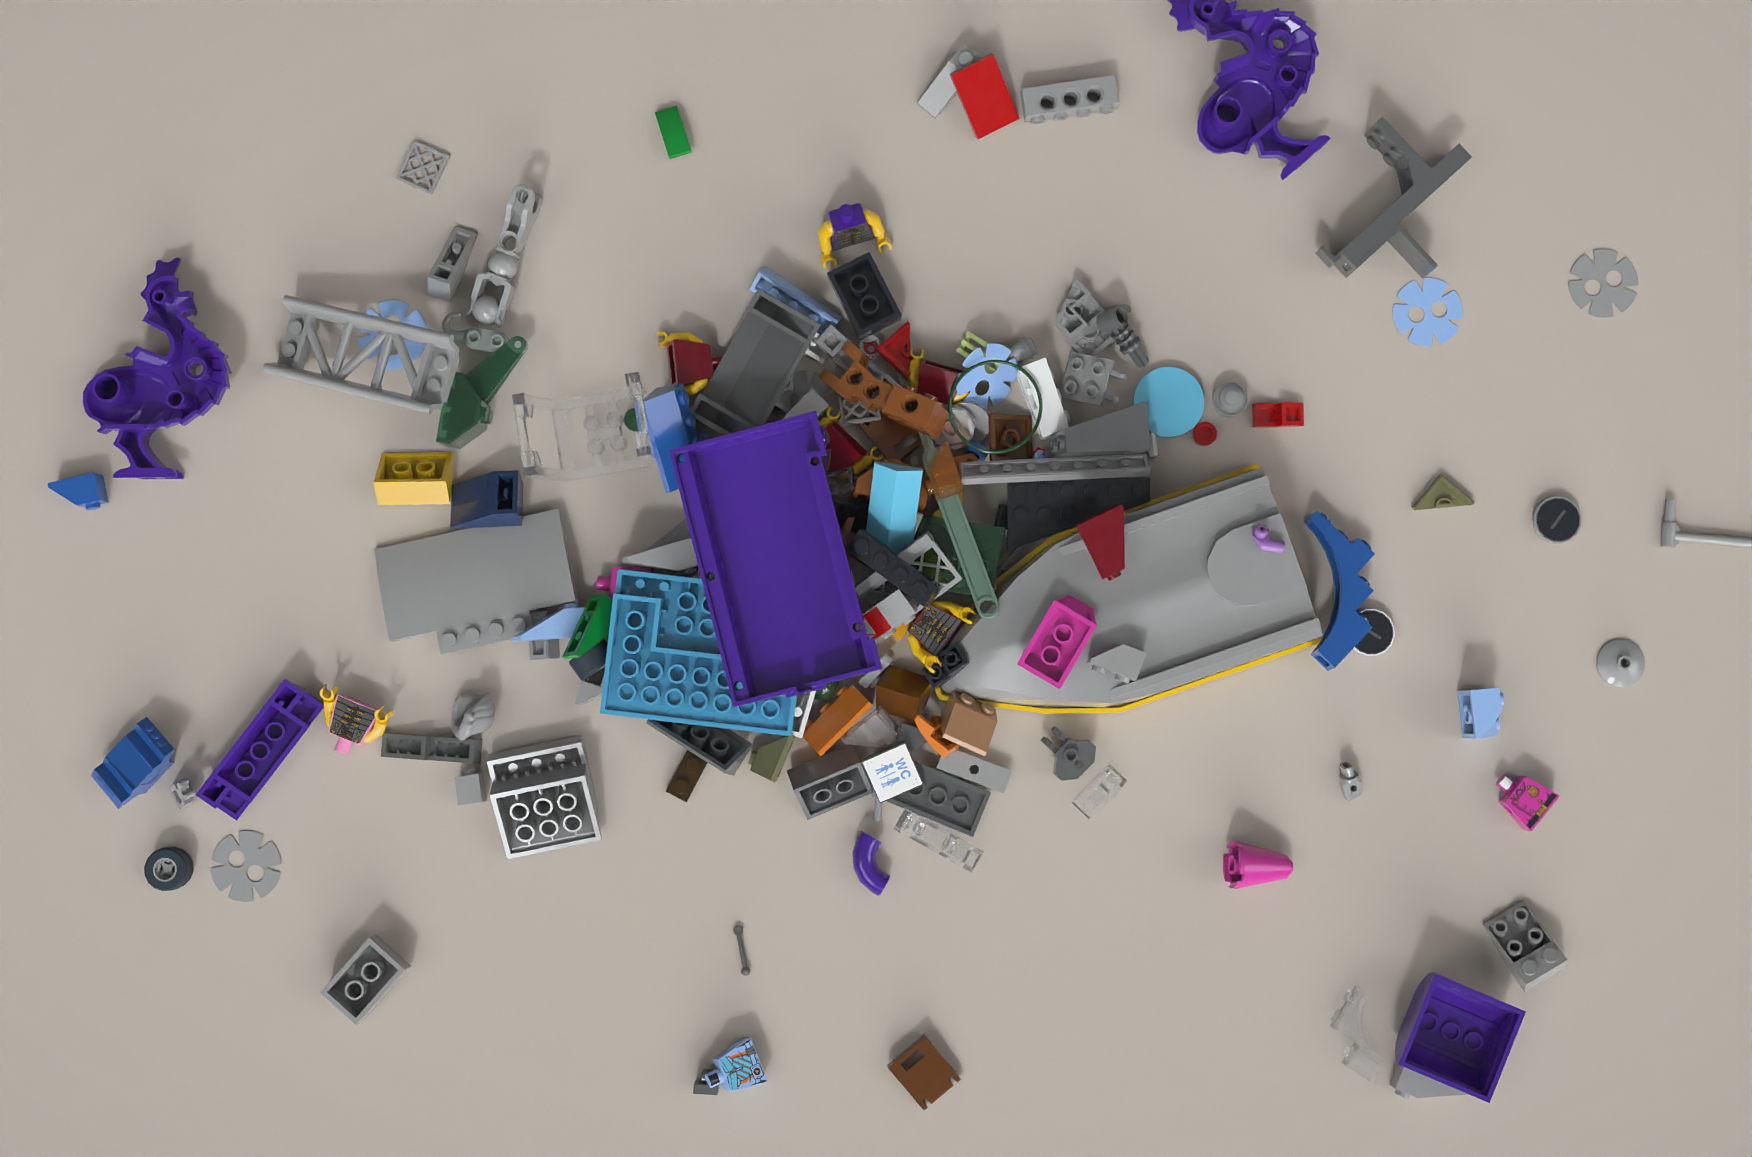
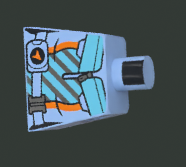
(737, 1067)

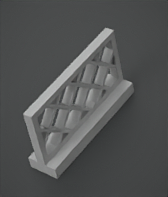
(909, 554)

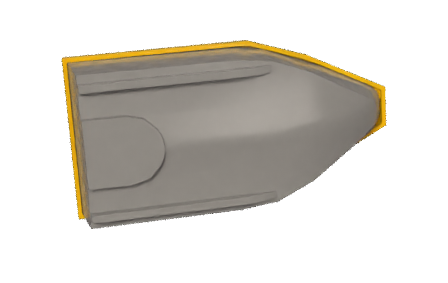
(1189, 597)

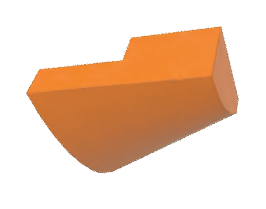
(932, 733)

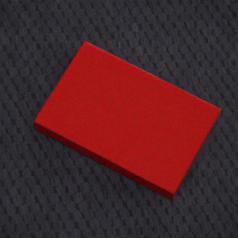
(984, 96)

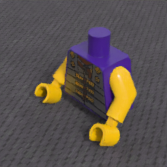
(849, 227)

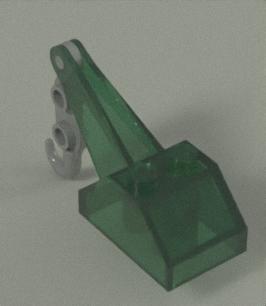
(468, 402)

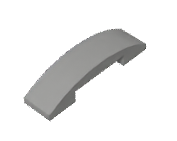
(831, 343)

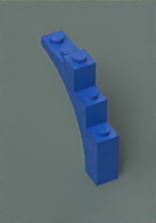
(1350, 591)

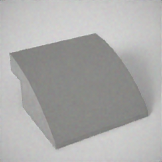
(544, 797)

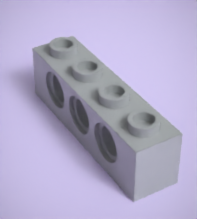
(1103, 87)

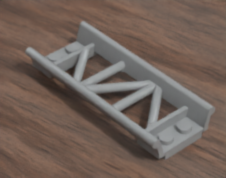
(429, 386)

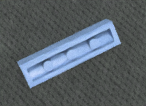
(796, 298)

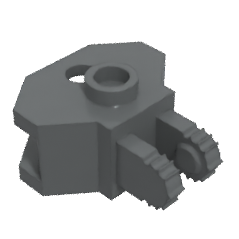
(1067, 755)

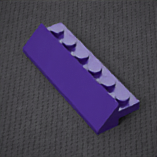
(260, 749)

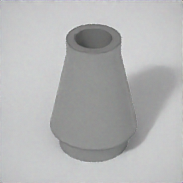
(1022, 350)

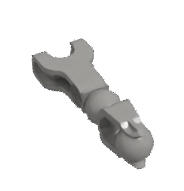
(503, 264)

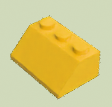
(414, 478)

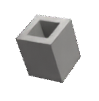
(470, 788)

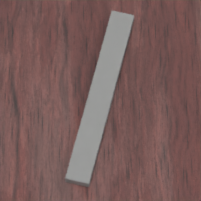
(1054, 469)

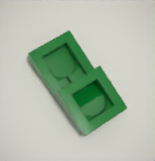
(673, 132)

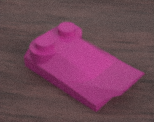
(1059, 640)

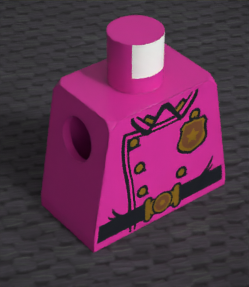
(1525, 800)

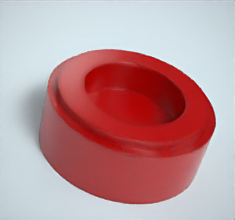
(1204, 434)

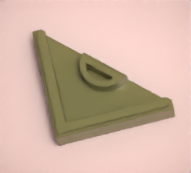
(1442, 495)

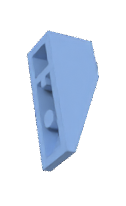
(556, 625)

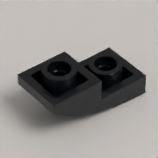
(952, 661)

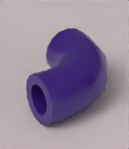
(865, 863)

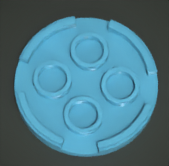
(1172, 401)

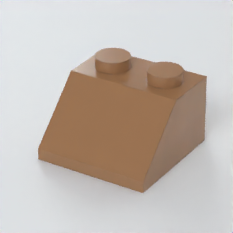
(968, 722)

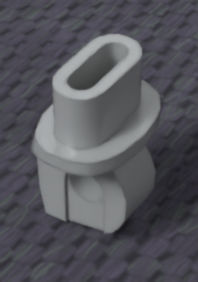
(1348, 778)

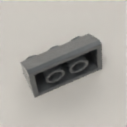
(829, 781)

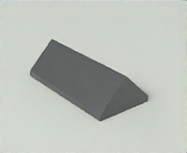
(712, 744)

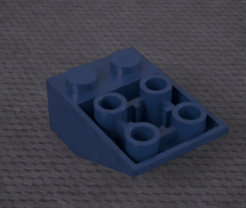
(488, 501)

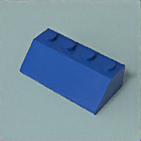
(669, 427)

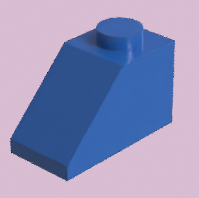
(83, 490)

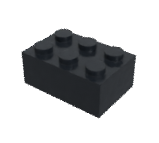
(864, 296)

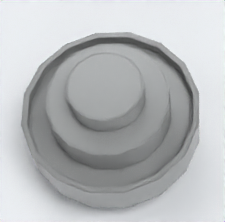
(1230, 399)

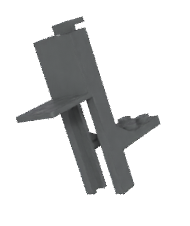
(1416, 184)

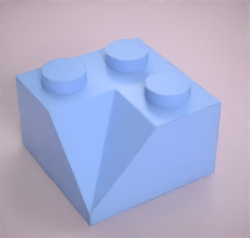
(1480, 712)

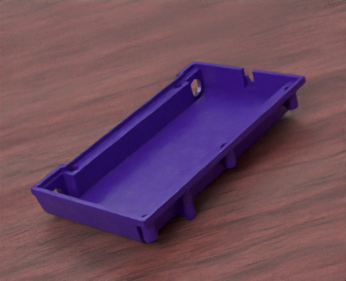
(778, 560)

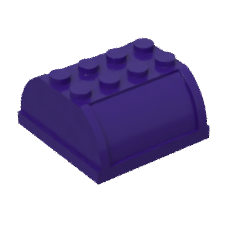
(1457, 1036)

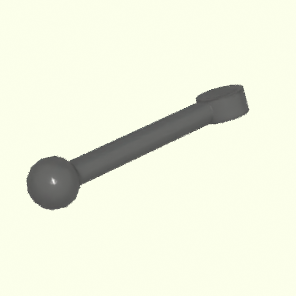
(738, 930)

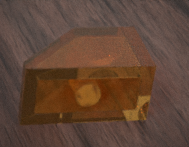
(943, 475)

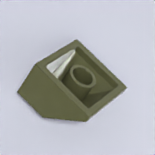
(771, 758)

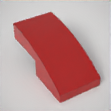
(1277, 415)

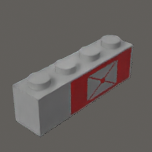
(887, 614)

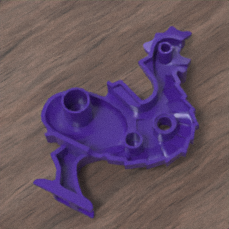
(1256, 85)
(159, 388)

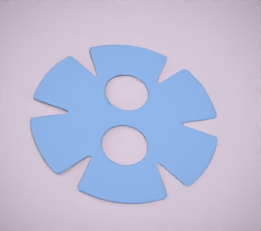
(1414, 297)
(399, 309)
(997, 389)

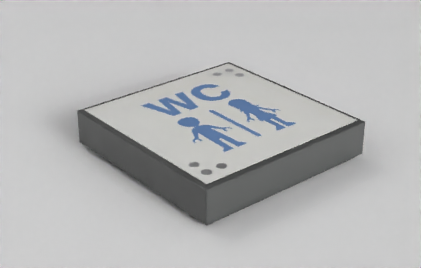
(892, 771)

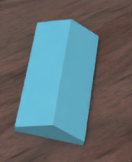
(894, 504)

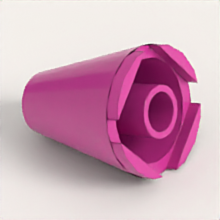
(1253, 865)

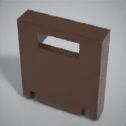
(888, 434)
(927, 1076)

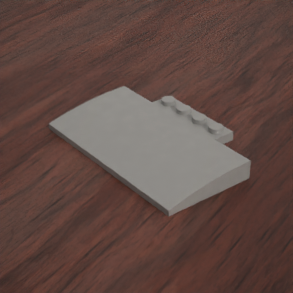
(475, 582)

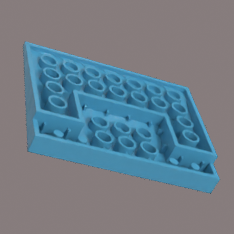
(669, 663)

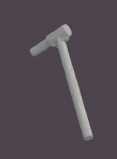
(1672, 535)

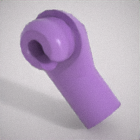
(1265, 542)

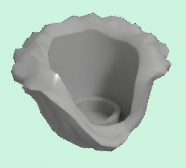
(472, 715)

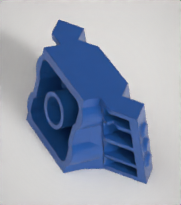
(134, 763)

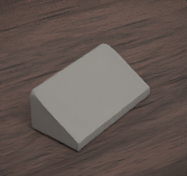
(543, 648)

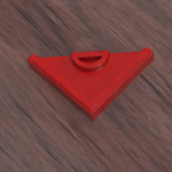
(897, 350)

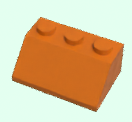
(835, 719)

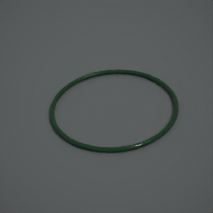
(995, 451)

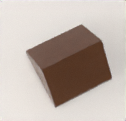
(902, 693)

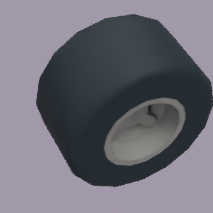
(591, 661)
(160, 866)

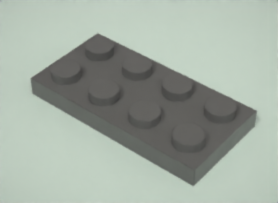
(945, 800)

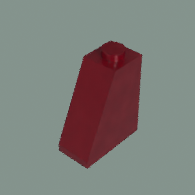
(1105, 540)

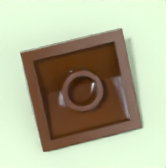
(1008, 431)

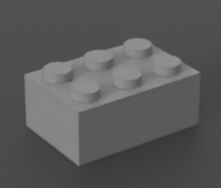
(365, 979)

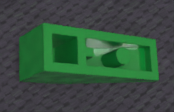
(591, 627)

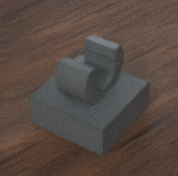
(702, 1087)

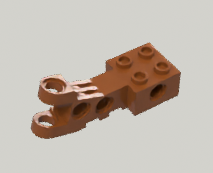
(899, 403)

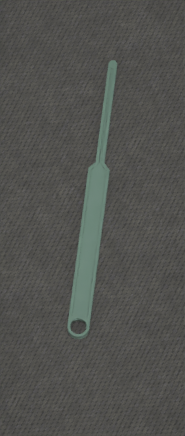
(960, 535)

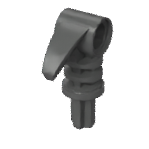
(1116, 321)

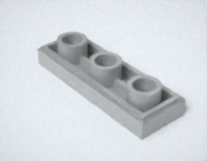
(987, 775)

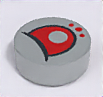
(869, 346)

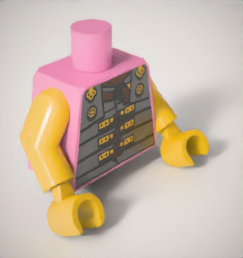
(352, 720)

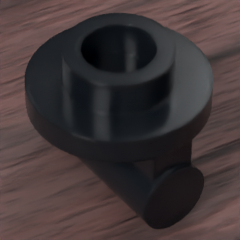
(1001, 517)

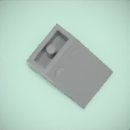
(1525, 946)

